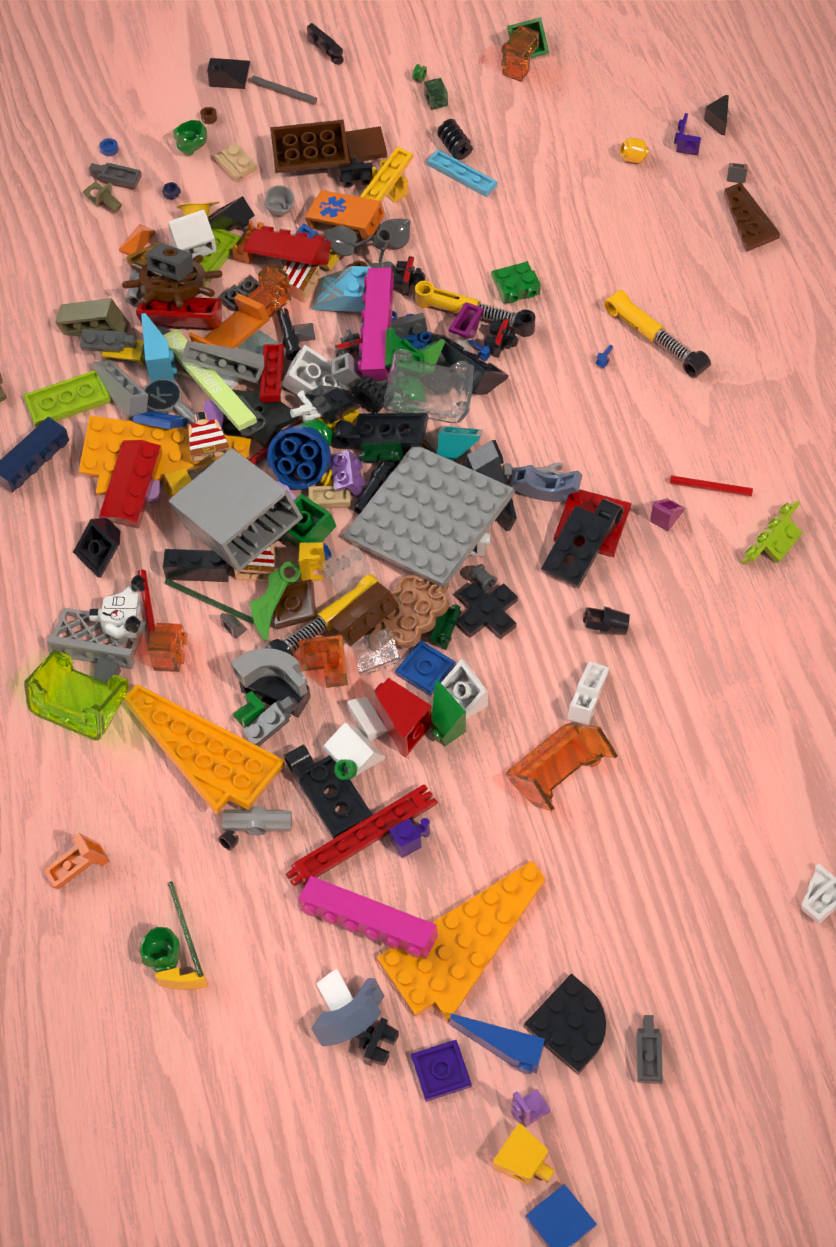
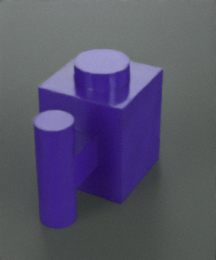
(407, 837)

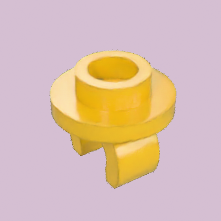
(327, 479)

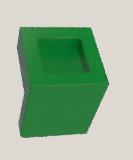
(250, 711)

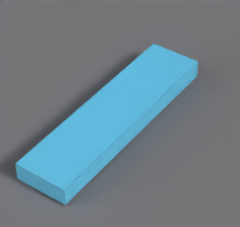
(462, 173)

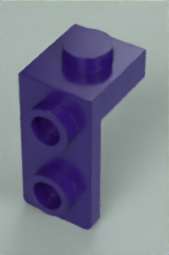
(686, 143)

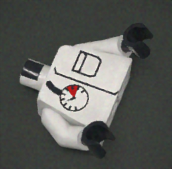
(121, 611)

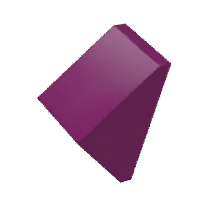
(467, 321)
(665, 513)

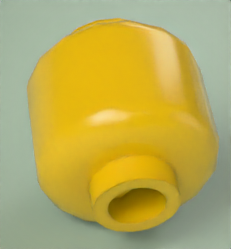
(634, 150)

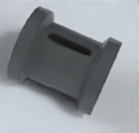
(482, 577)

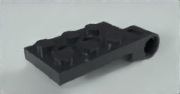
(371, 427)
(587, 525)
(315, 779)

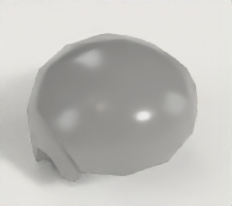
(279, 200)

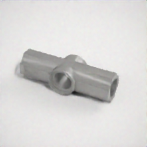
(257, 820)

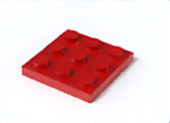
(590, 502)

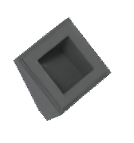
(105, 669)

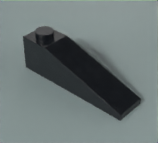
(485, 376)
(488, 462)

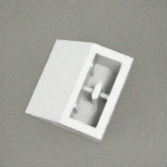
(193, 234)

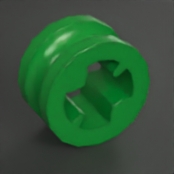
(419, 73)
(349, 764)

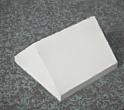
(466, 688)
(353, 745)

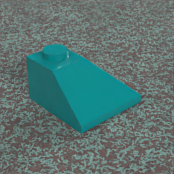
(456, 440)

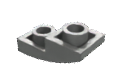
(245, 288)

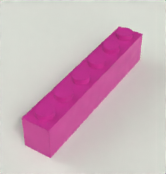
(376, 319)
(368, 917)

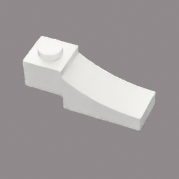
(588, 693)

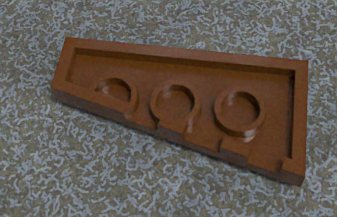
(749, 218)

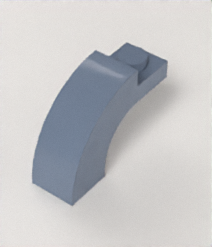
(545, 486)
(352, 1019)

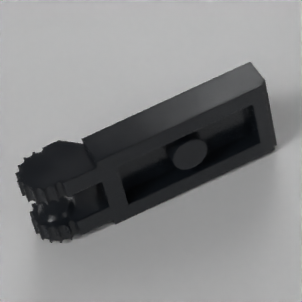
(325, 43)

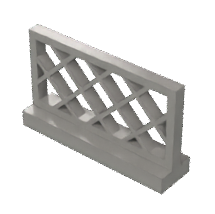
(92, 649)

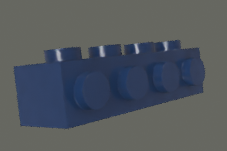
(32, 453)

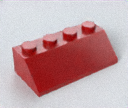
(289, 246)
(194, 313)
(131, 482)

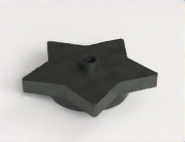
(275, 413)

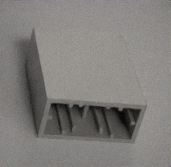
(235, 509)

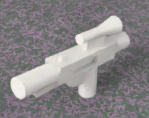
(307, 411)

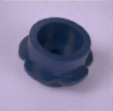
(171, 190)

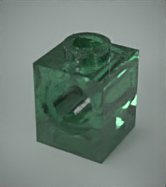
(436, 93)

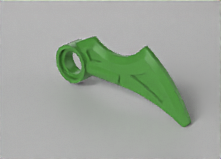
(264, 607)

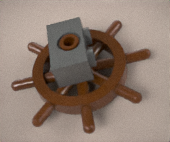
(172, 273)

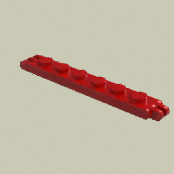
(361, 836)

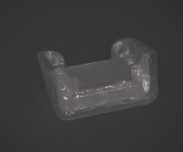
(429, 388)

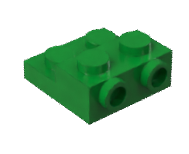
(516, 282)

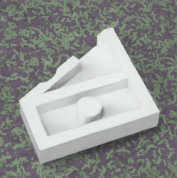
(821, 895)

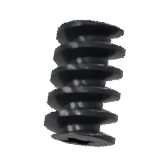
(454, 139)

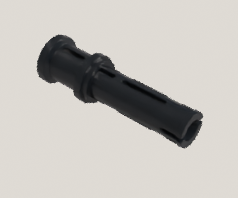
(289, 340)
(377, 479)

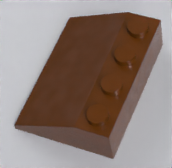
(309, 146)

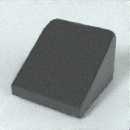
(737, 172)
(232, 625)

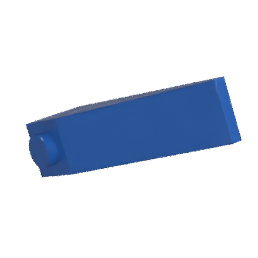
(511, 1046)

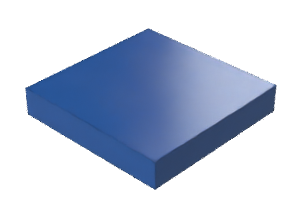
(160, 419)
(425, 667)
(561, 1219)

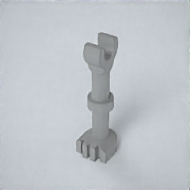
(551, 470)

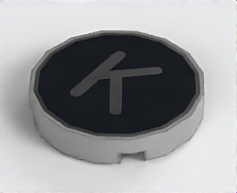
(162, 395)

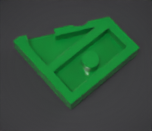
(394, 343)

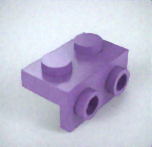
(347, 472)

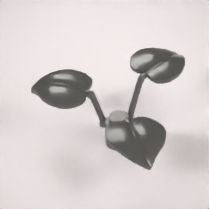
(392, 232)

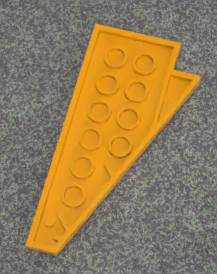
(106, 436)
(207, 755)
(464, 945)

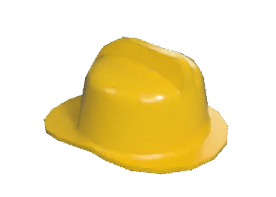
(189, 208)

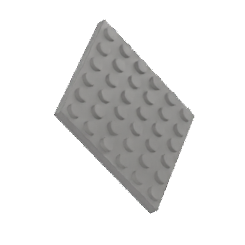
(429, 515)

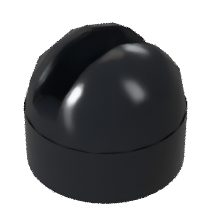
(228, 840)

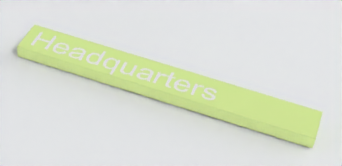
(212, 385)

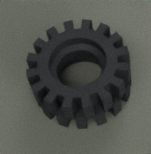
(369, 394)

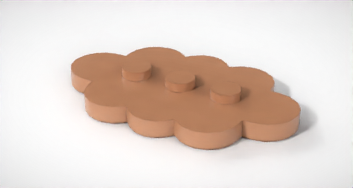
(417, 610)

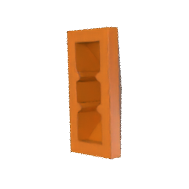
(137, 240)

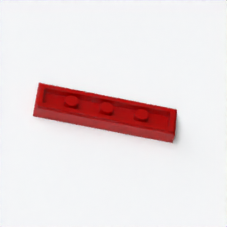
(272, 373)

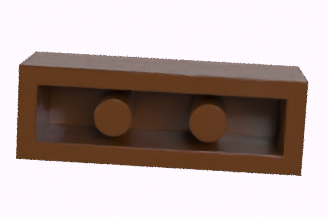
(364, 613)

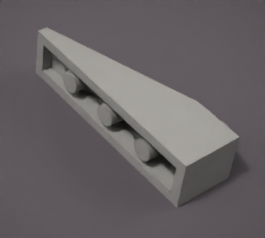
(226, 360)
(124, 391)

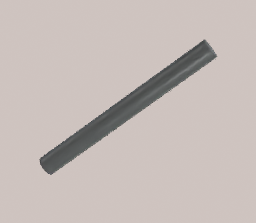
(283, 89)

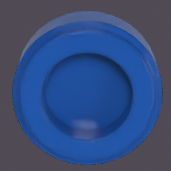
(109, 147)

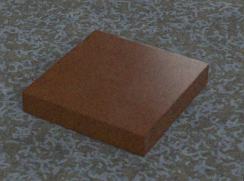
(366, 144)
(295, 605)

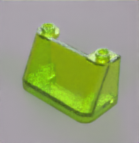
(73, 698)

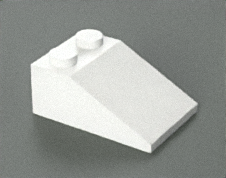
(309, 372)

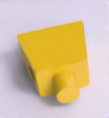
(523, 1157)

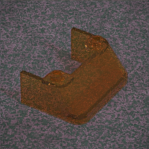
(557, 759)

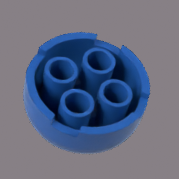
(300, 450)

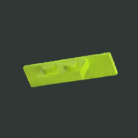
(778, 536)

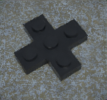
(487, 610)

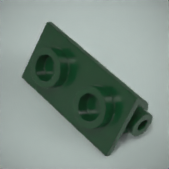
(381, 451)
(444, 626)

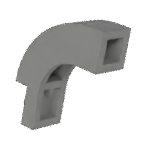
(346, 371)
(269, 662)

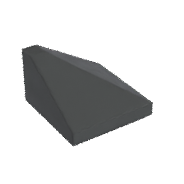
(305, 332)

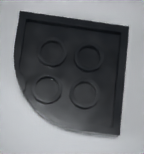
(570, 1023)

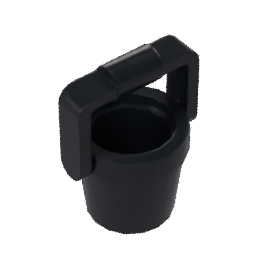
(611, 620)

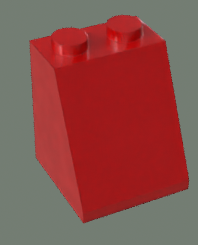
(402, 714)

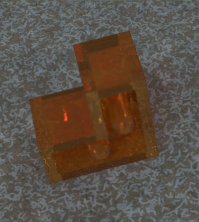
(518, 53)
(273, 289)
(166, 647)
(325, 654)

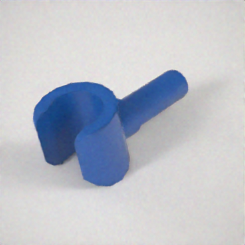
(483, 350)
(602, 358)

